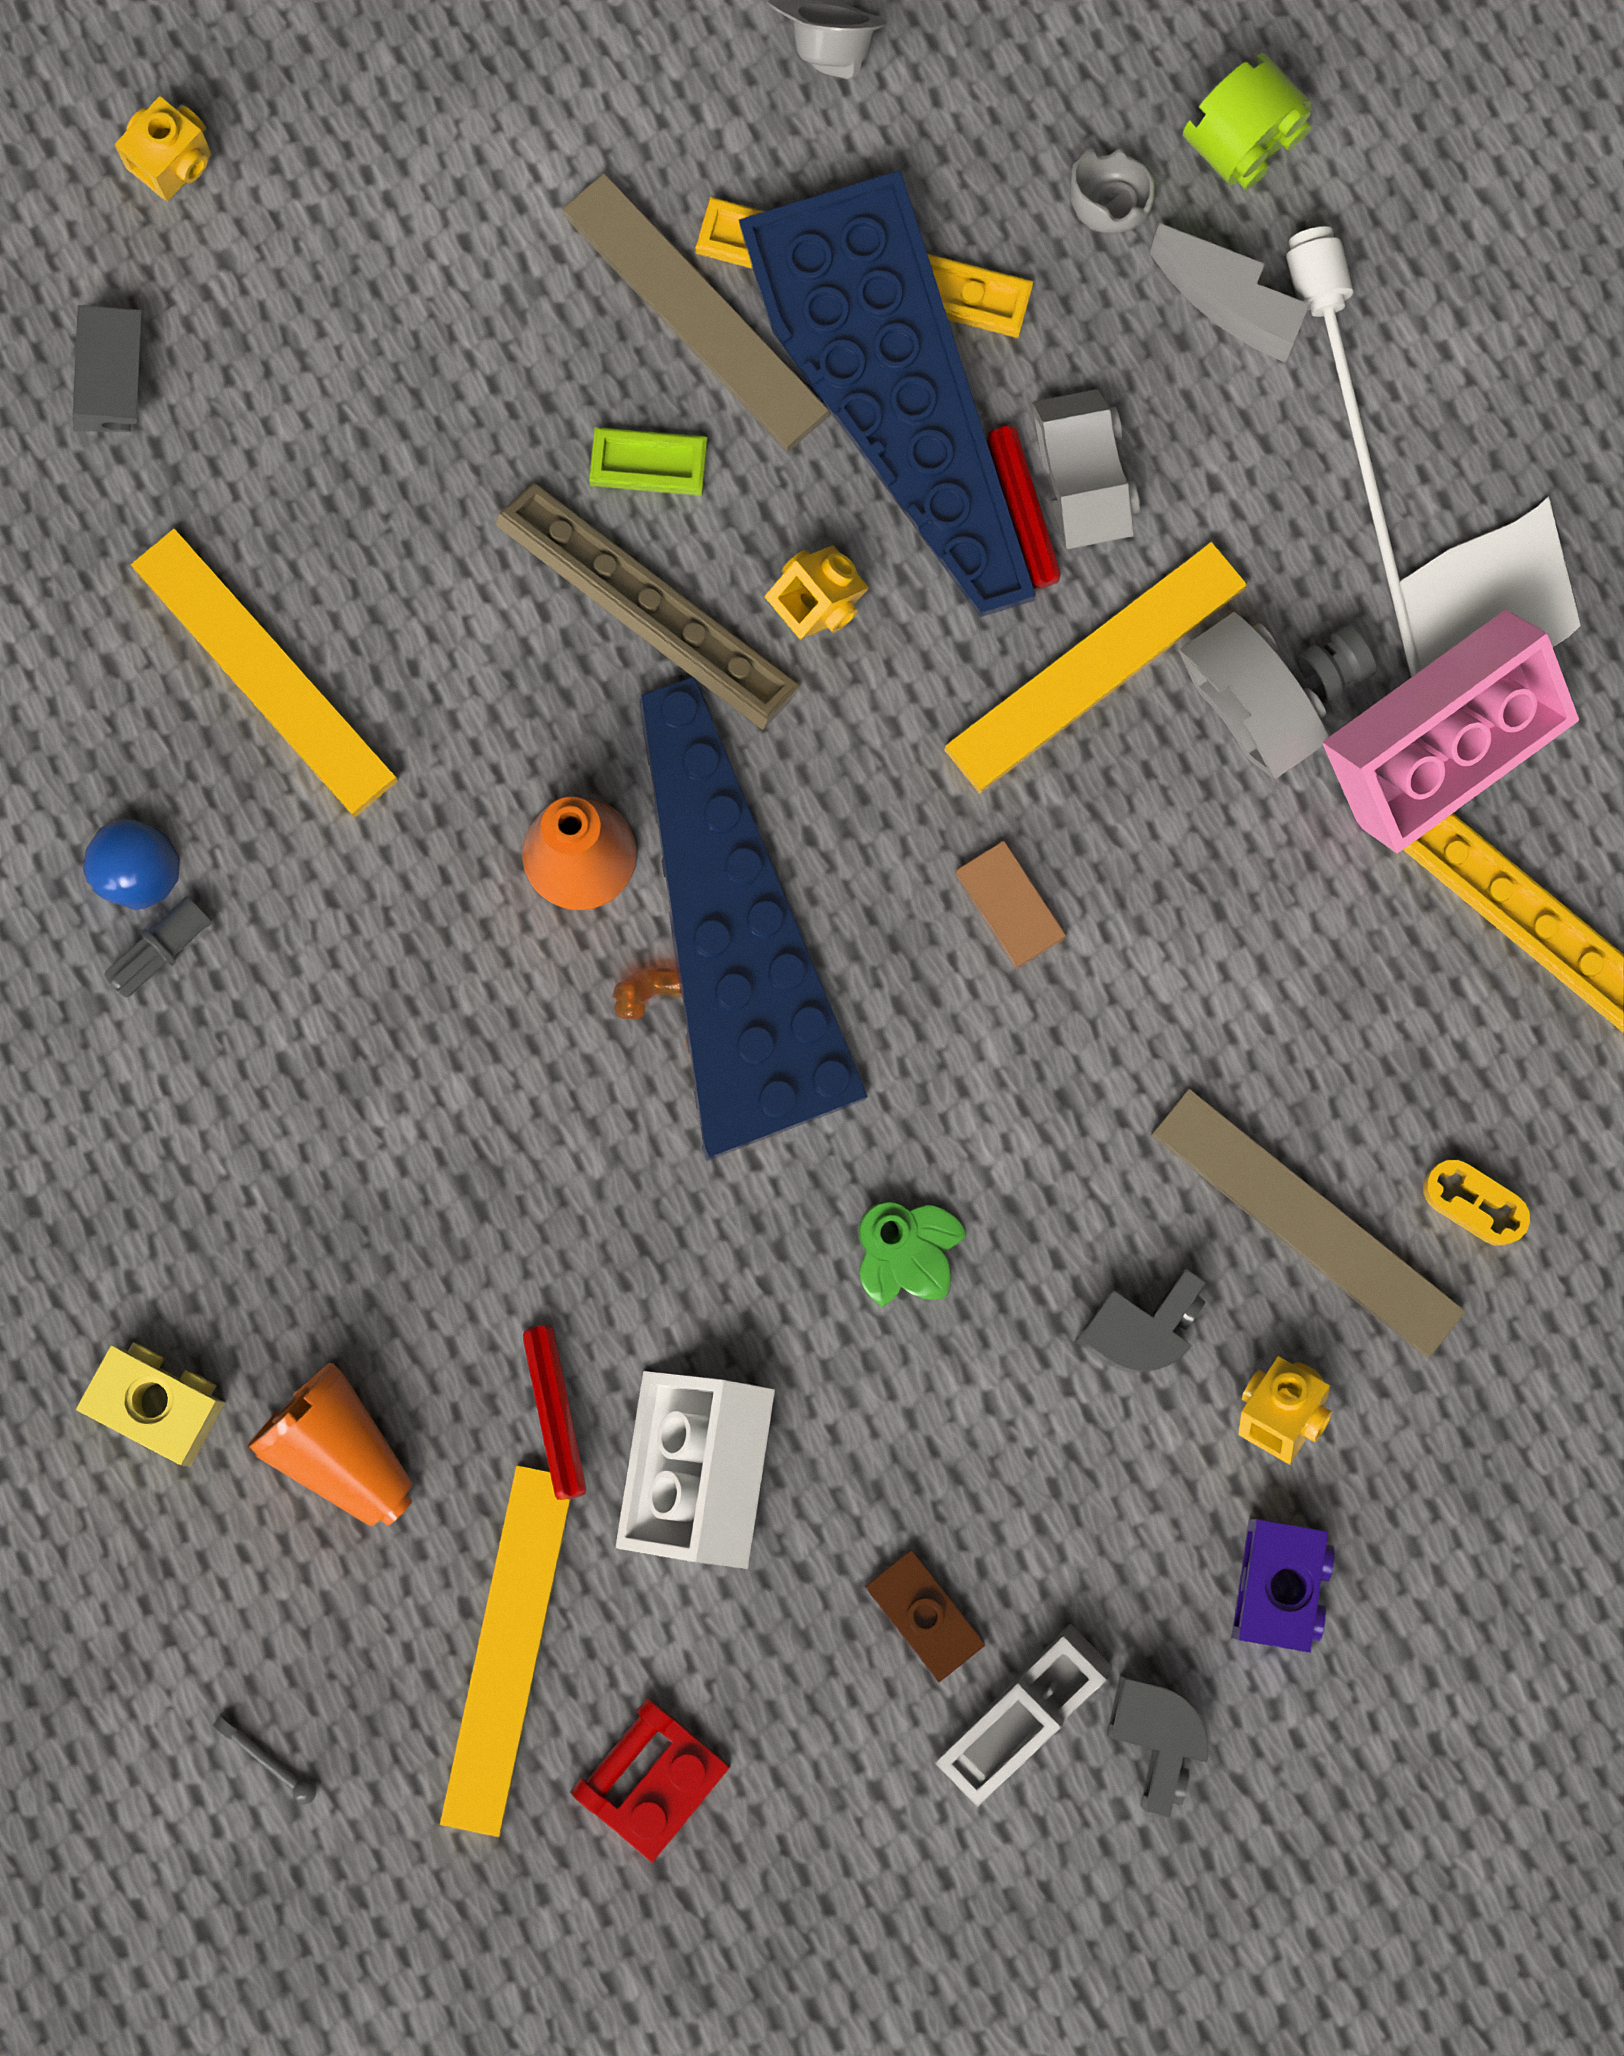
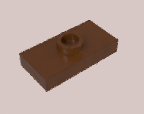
(924, 1616)

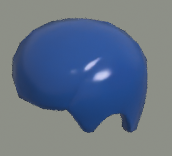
(131, 864)

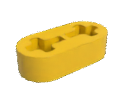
(1484, 1191)

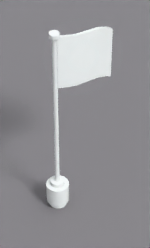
(1471, 583)

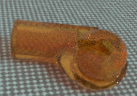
(641, 986)

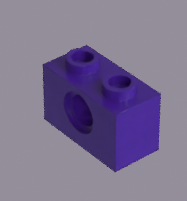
(1257, 1613)

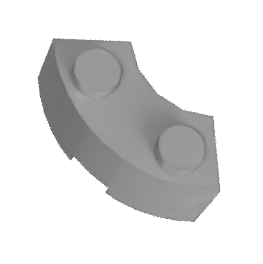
(1080, 450)
(1255, 694)

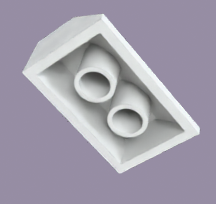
(695, 1469)

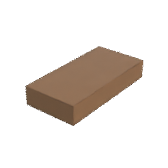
(1010, 905)

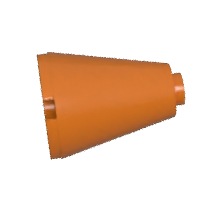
(579, 853)
(335, 1449)

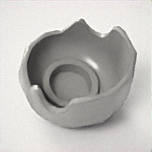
(1116, 173)

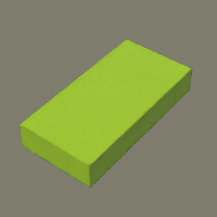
(648, 461)

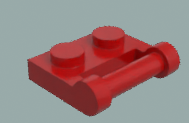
(667, 1791)

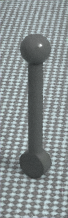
(303, 1791)

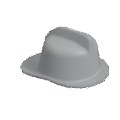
(830, 33)

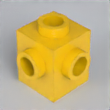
(164, 147)
(817, 592)
(1285, 1408)

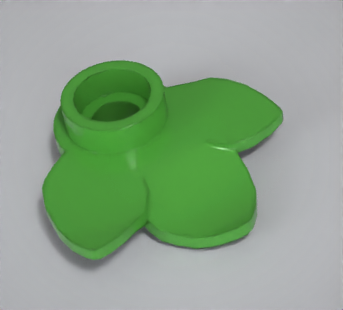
(913, 1258)

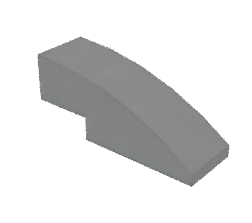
(1227, 291)
(1024, 1715)

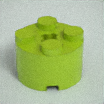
(1249, 121)

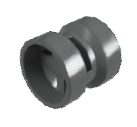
(1337, 662)

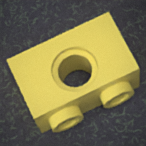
(117, 1395)

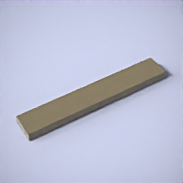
(696, 312)
(647, 605)
(1308, 1223)

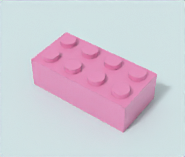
(1451, 730)

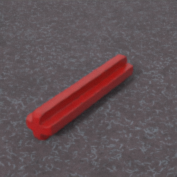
(1023, 506)
(554, 1412)

